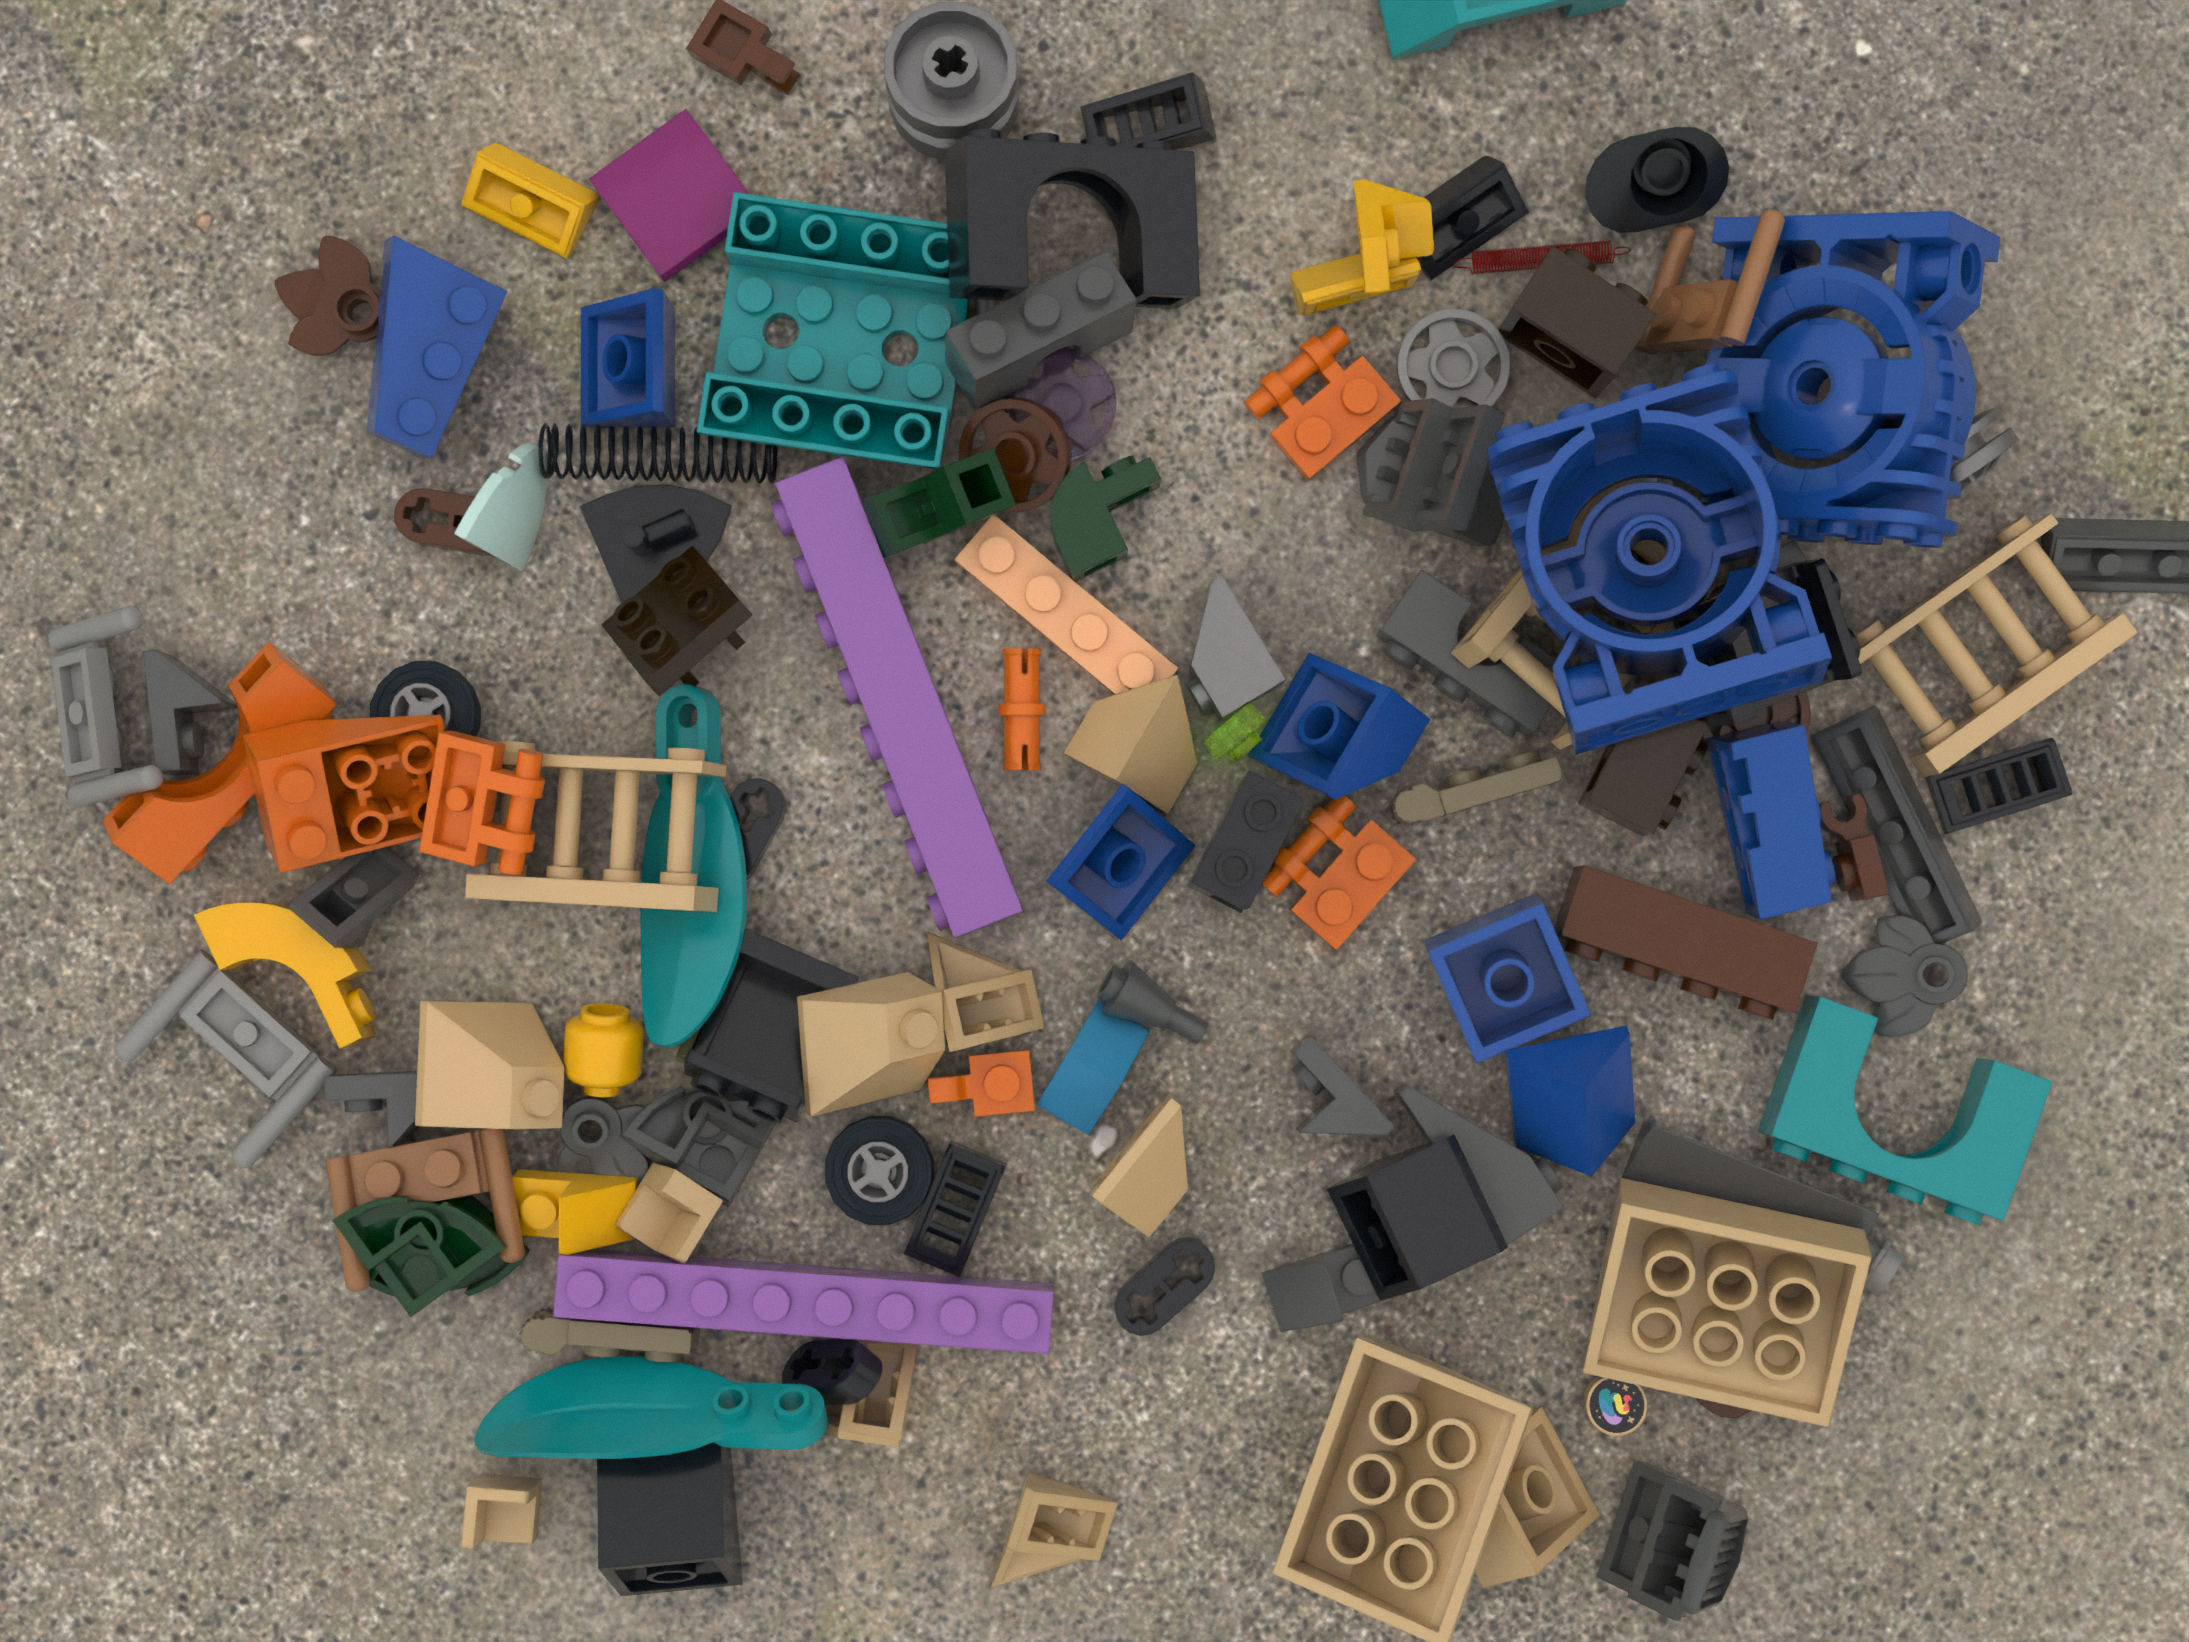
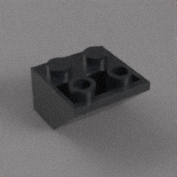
(1417, 1217)

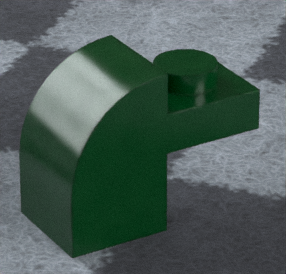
(939, 503)
(1082, 516)

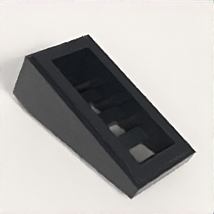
(1163, 94)
(2048, 769)
(971, 1161)

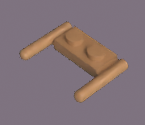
(1713, 311)
(430, 1173)

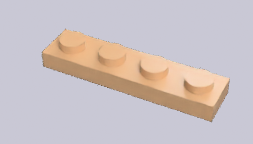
(1061, 609)

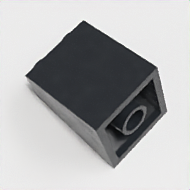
(668, 1522)

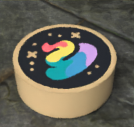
(1614, 1406)

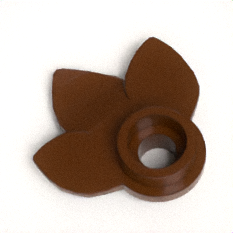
(327, 299)

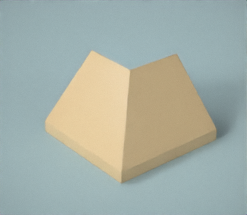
(1148, 1171)

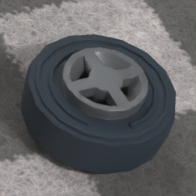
(424, 688)
(862, 1183)

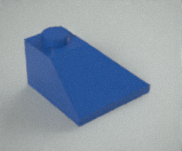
(1338, 730)

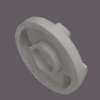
(1451, 362)

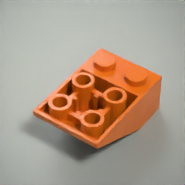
(341, 785)

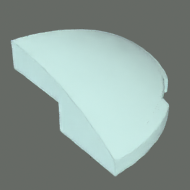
(508, 509)

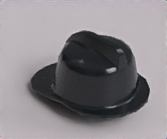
(1656, 179)

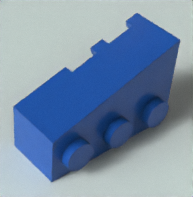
(425, 344)
(1772, 818)

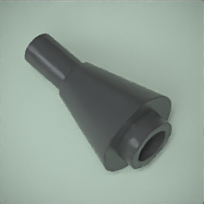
(1137, 998)

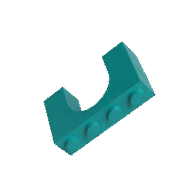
(1969, 1167)

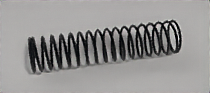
(553, 446)

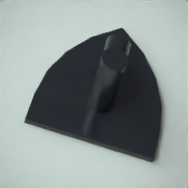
(649, 527)

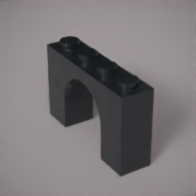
(1141, 187)

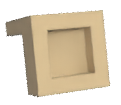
(668, 1213)
(501, 1510)

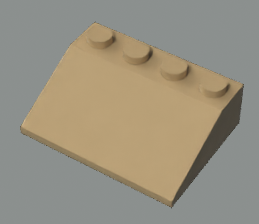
(1726, 1302)
(1403, 1490)

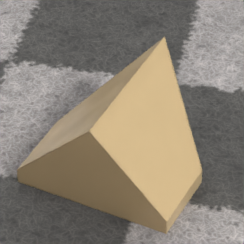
(1139, 741)
(982, 996)
(884, 1412)
(1053, 1528)

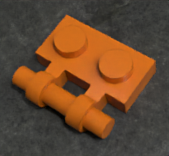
(1332, 418)
(464, 797)
(1350, 884)

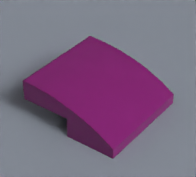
(671, 194)

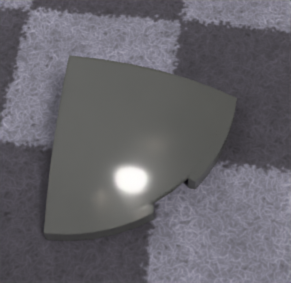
(701, 1138)

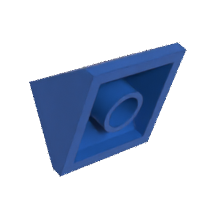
(628, 362)
(1121, 862)
(1572, 1097)

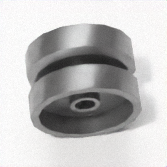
(950, 74)

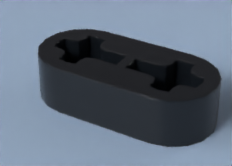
(763, 829)
(1174, 1297)
(836, 1368)

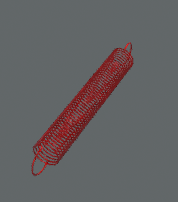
(1508, 257)

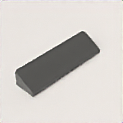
(2120, 554)
(1911, 850)
(1690, 1166)

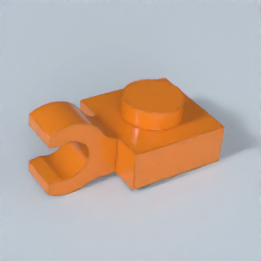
(995, 1083)

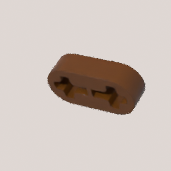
(435, 535)

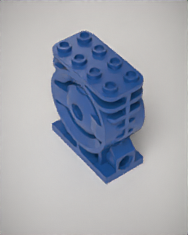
(1678, 434)
(1902, 474)

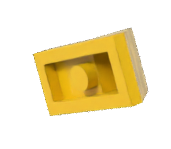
(1389, 229)
(573, 1207)

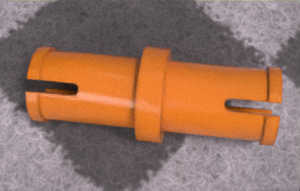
(1021, 709)

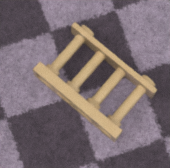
(1495, 638)
(2040, 669)
(620, 882)

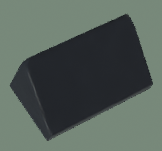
(1470, 212)

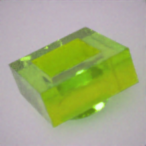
(1236, 735)

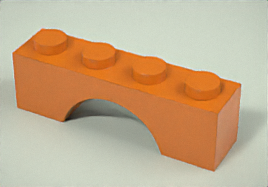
(176, 821)

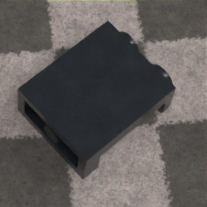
(1824, 597)
(1246, 842)
(754, 1033)

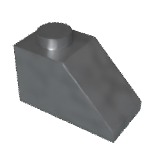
(1229, 657)

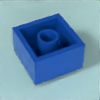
(1507, 977)

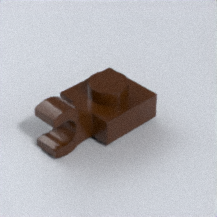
(736, 45)
(1858, 860)

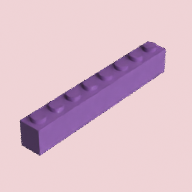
(898, 697)
(805, 1300)

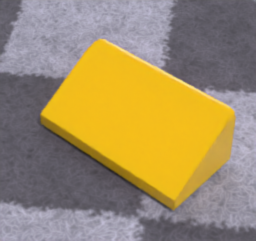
(529, 199)
(1342, 283)

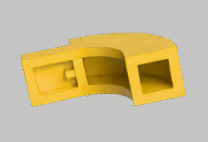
(270, 931)

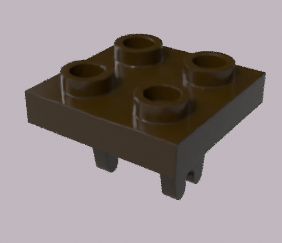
(677, 621)

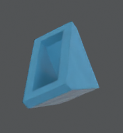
(1093, 1069)

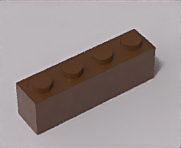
(1683, 940)

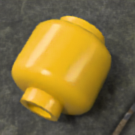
(603, 1049)

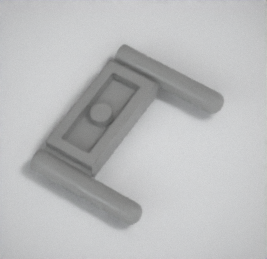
(87, 710)
(246, 1036)

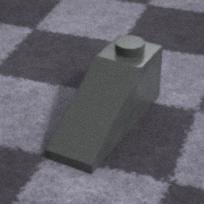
(1513, 1184)

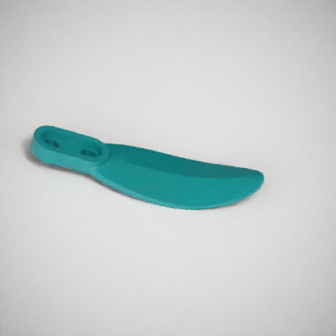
(691, 953)
(646, 1410)

